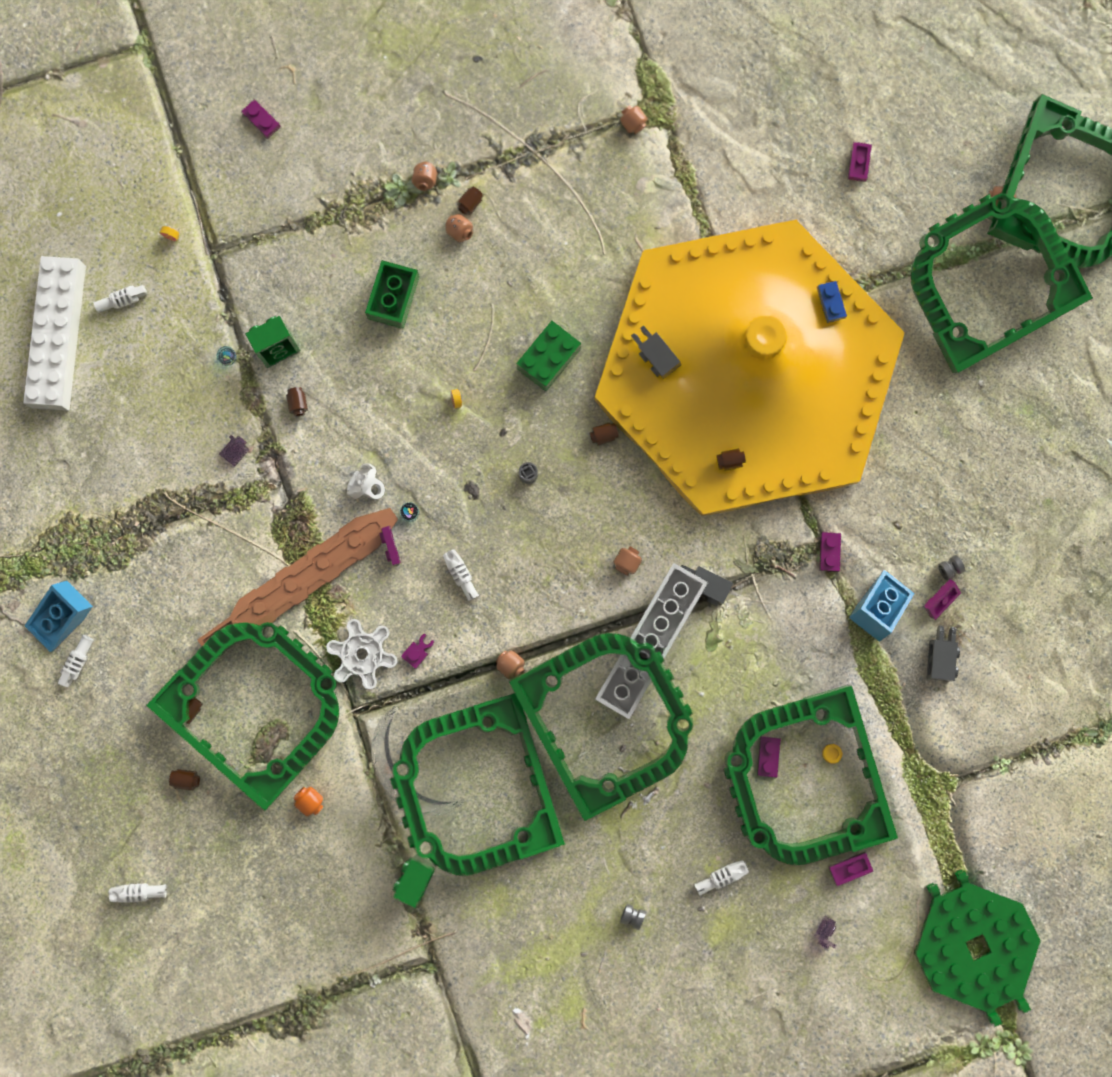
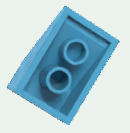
(882, 606)
(58, 615)

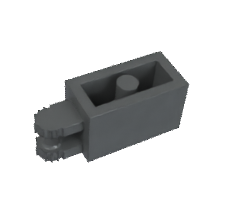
(657, 353)
(716, 588)
(943, 656)

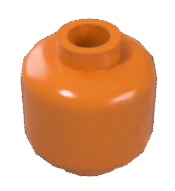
(308, 801)

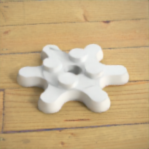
(348, 653)

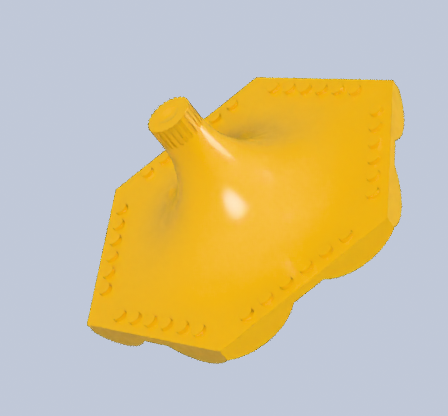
(753, 368)

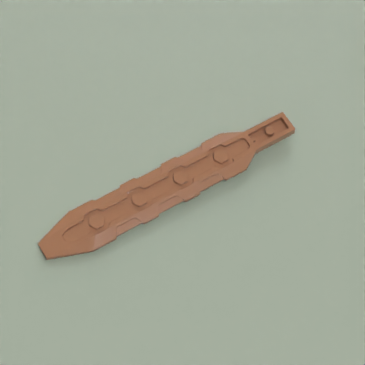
(310, 572)

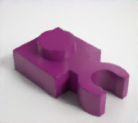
(416, 653)

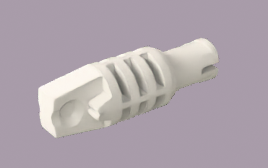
(121, 298)
(460, 574)
(75, 661)
(722, 877)
(136, 892)

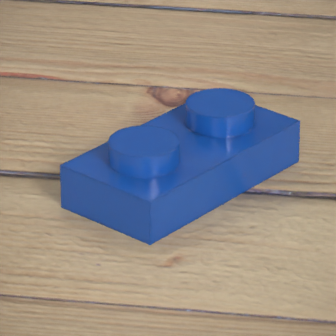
(831, 301)

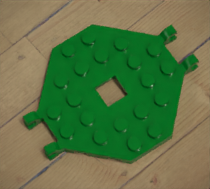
(948, 962)

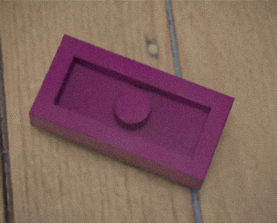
(260, 118)
(859, 161)
(830, 552)
(392, 553)
(942, 599)
(768, 756)
(850, 869)

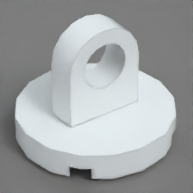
(362, 481)

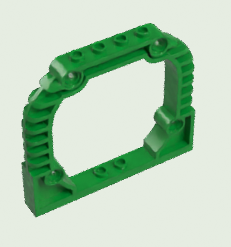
(1047, 118)
(1063, 297)
(173, 707)
(590, 794)
(873, 823)
(543, 829)

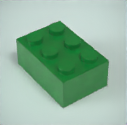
(392, 294)
(272, 341)
(548, 355)
(413, 883)

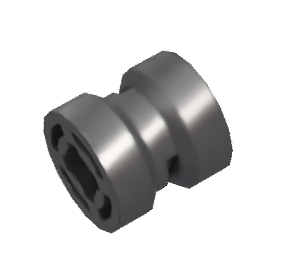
(528, 473)
(951, 567)
(632, 917)

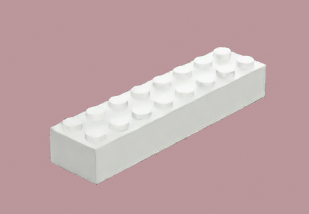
(54, 333)
(657, 627)

